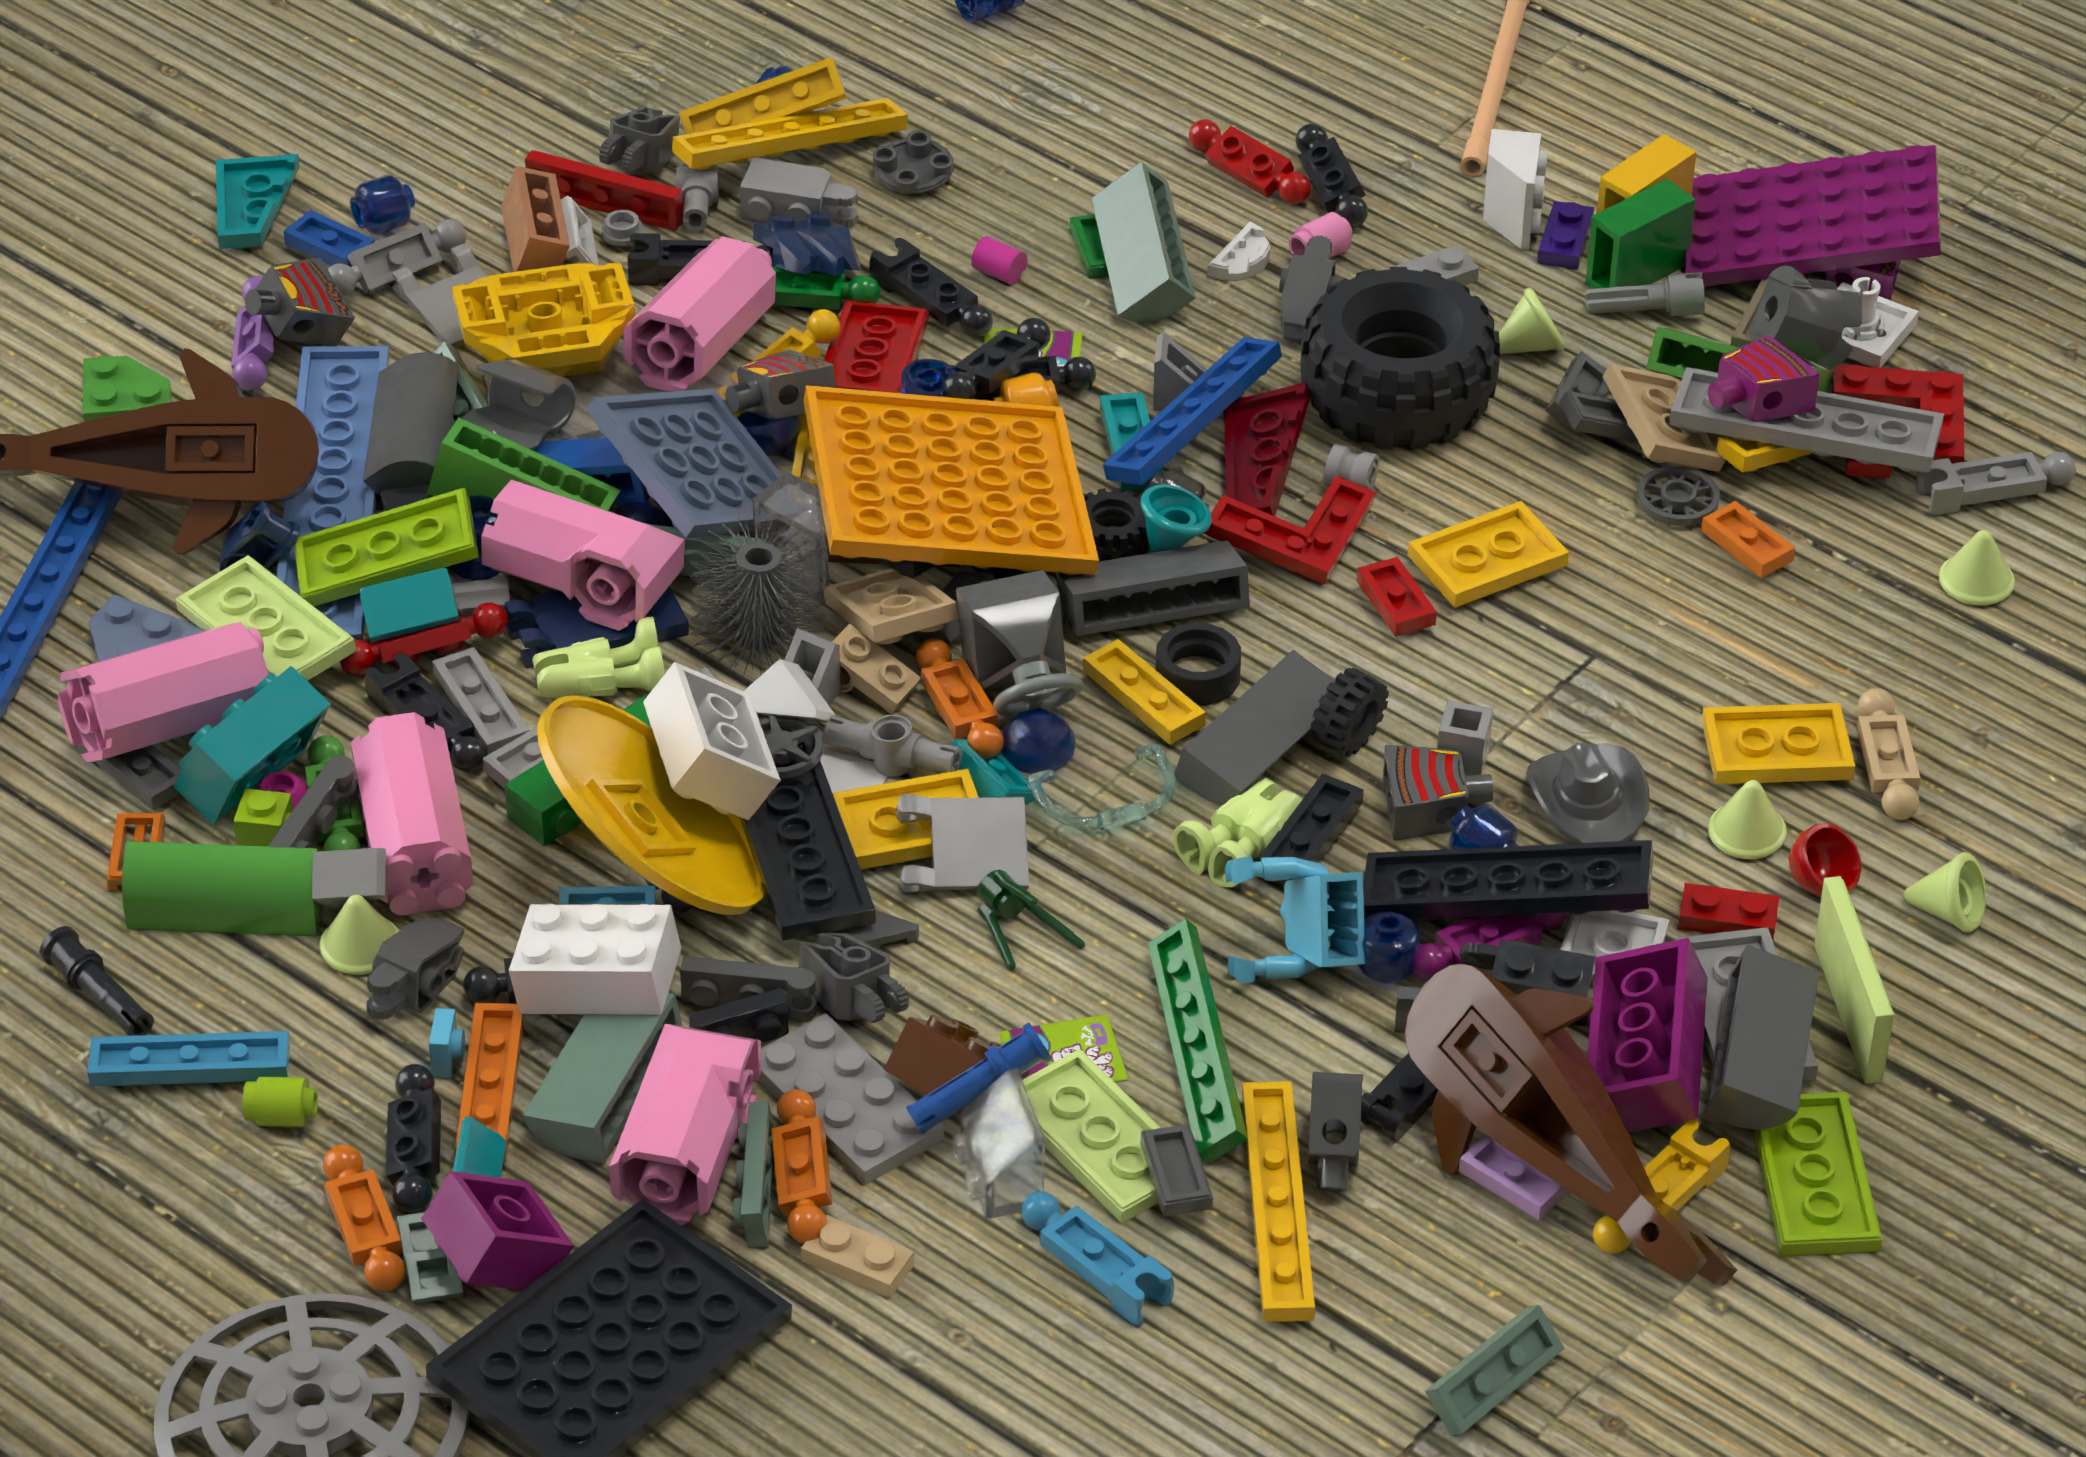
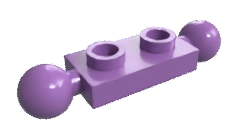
(251, 345)

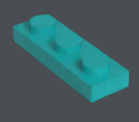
(1122, 419)

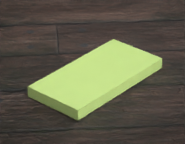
(289, 625)
(1853, 980)
(1094, 1132)

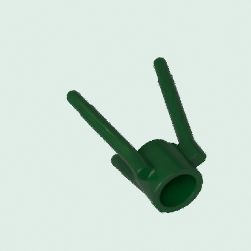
(1006, 899)

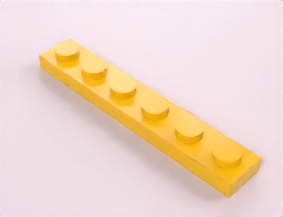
(789, 133)
(1278, 1202)

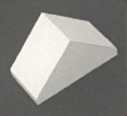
(788, 693)

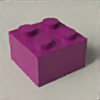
(495, 1230)

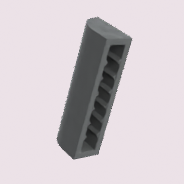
(410, 420)
(1155, 588)
(1254, 731)
(1762, 1041)

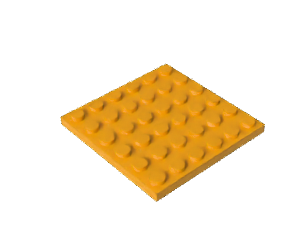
(948, 481)

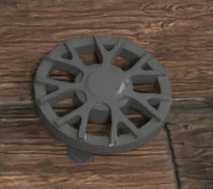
(1677, 495)

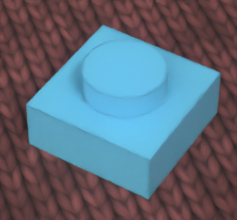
(445, 1043)

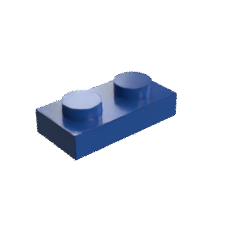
(324, 238)

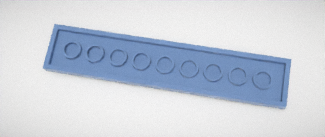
(338, 398)

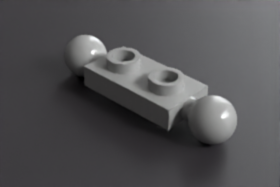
(408, 249)

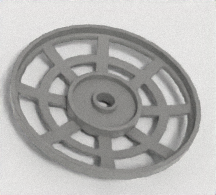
(306, 1373)

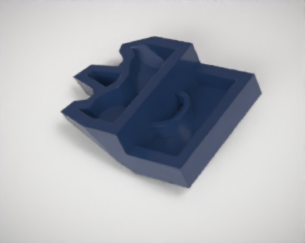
(808, 244)

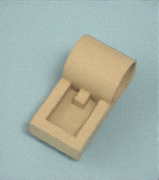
(873, 670)

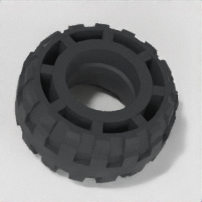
(1400, 357)

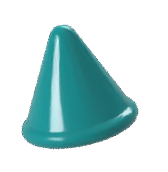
(1173, 517)

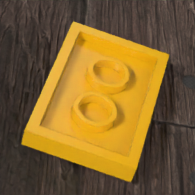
(1488, 554)
(1778, 743)
(873, 821)

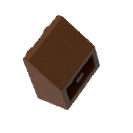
(936, 1052)

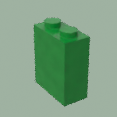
(1640, 238)

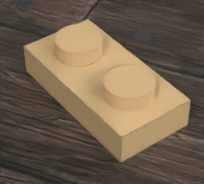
(859, 1257)

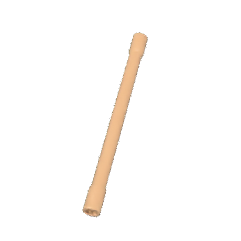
(1477, 146)

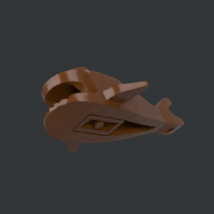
(195, 453)
(1529, 1087)

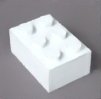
(711, 741)
(595, 959)

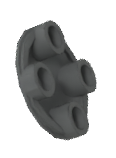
(913, 164)

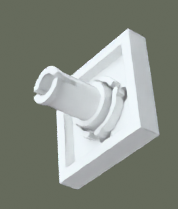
(1882, 327)

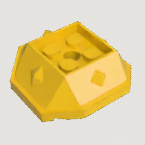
(547, 316)

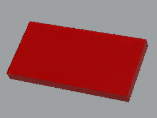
(875, 345)

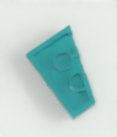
(251, 196)

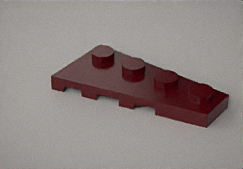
(1261, 444)

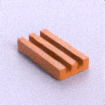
(141, 821)

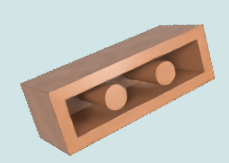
(534, 220)

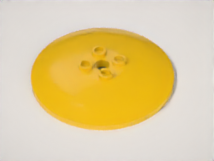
(623, 795)

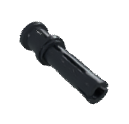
(86, 971)

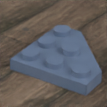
(128, 626)

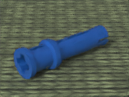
(1019, 1052)

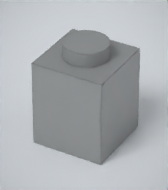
(1469, 732)

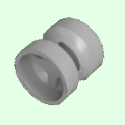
(1354, 467)

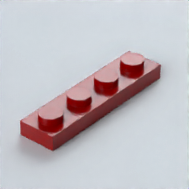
(612, 190)

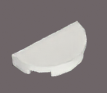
(1243, 256)

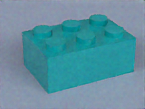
(250, 743)

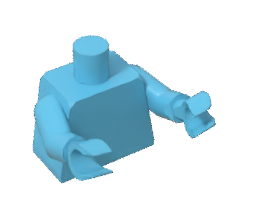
(1319, 913)

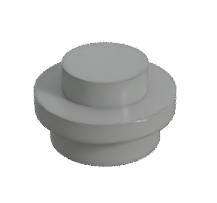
(619, 227)

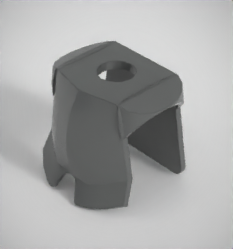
(1807, 316)
(509, 413)

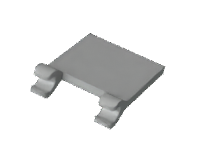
(435, 302)
(967, 841)

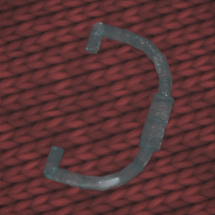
(1112, 817)

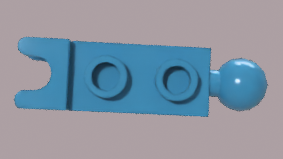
(1098, 1256)

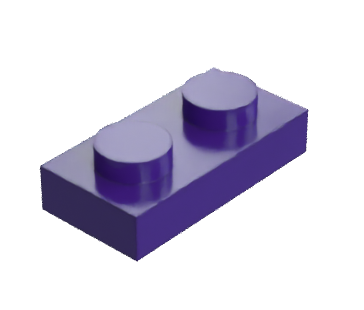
(1565, 235)

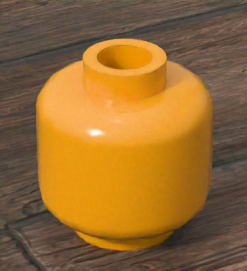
(1028, 390)

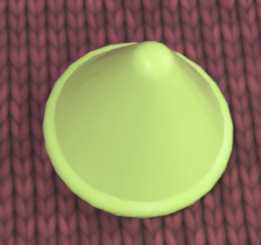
(1529, 328)
(1977, 573)
(1747, 824)
(1952, 893)
(355, 937)

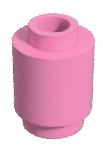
(1329, 225)

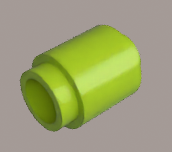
(279, 1101)

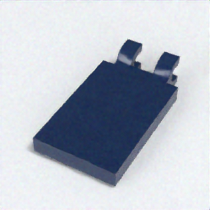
(556, 623)

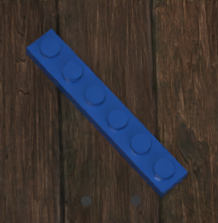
(1192, 411)

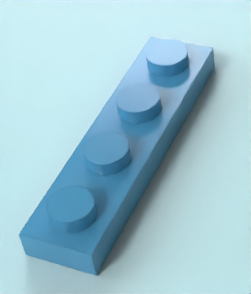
(188, 1058)

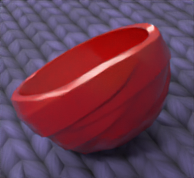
(1824, 853)

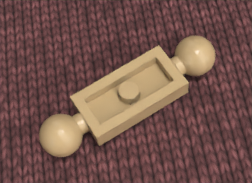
(1888, 754)

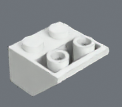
(1515, 185)

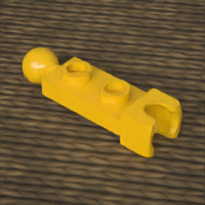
(1675, 1176)

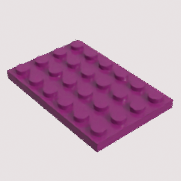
(1816, 215)

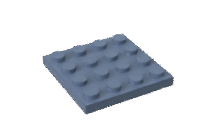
(688, 456)

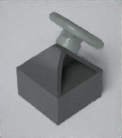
(1016, 637)

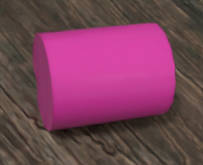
(999, 260)

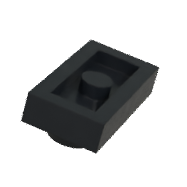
(754, 1017)

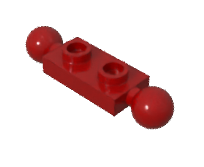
(1249, 161)
(486, 620)

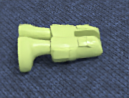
(597, 670)
(1239, 830)

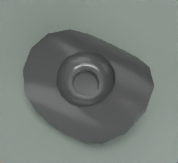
(1592, 792)

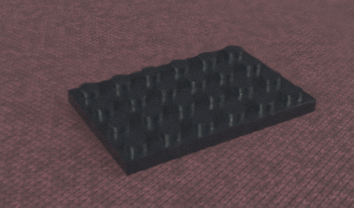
(609, 1340)

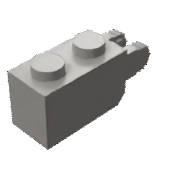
(794, 191)

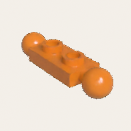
(959, 698)
(801, 1165)
(363, 1218)

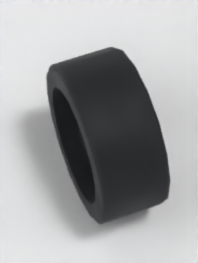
(1204, 641)

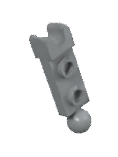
(1991, 479)

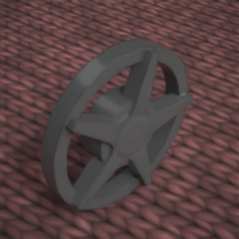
(784, 744)

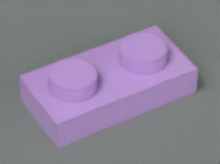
(1511, 1177)

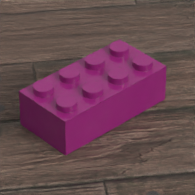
(1650, 1032)

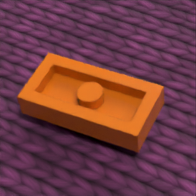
(1748, 539)

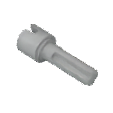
(1677, 295)

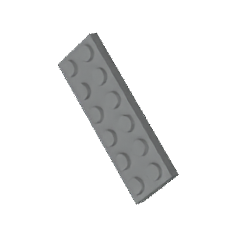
(1837, 427)

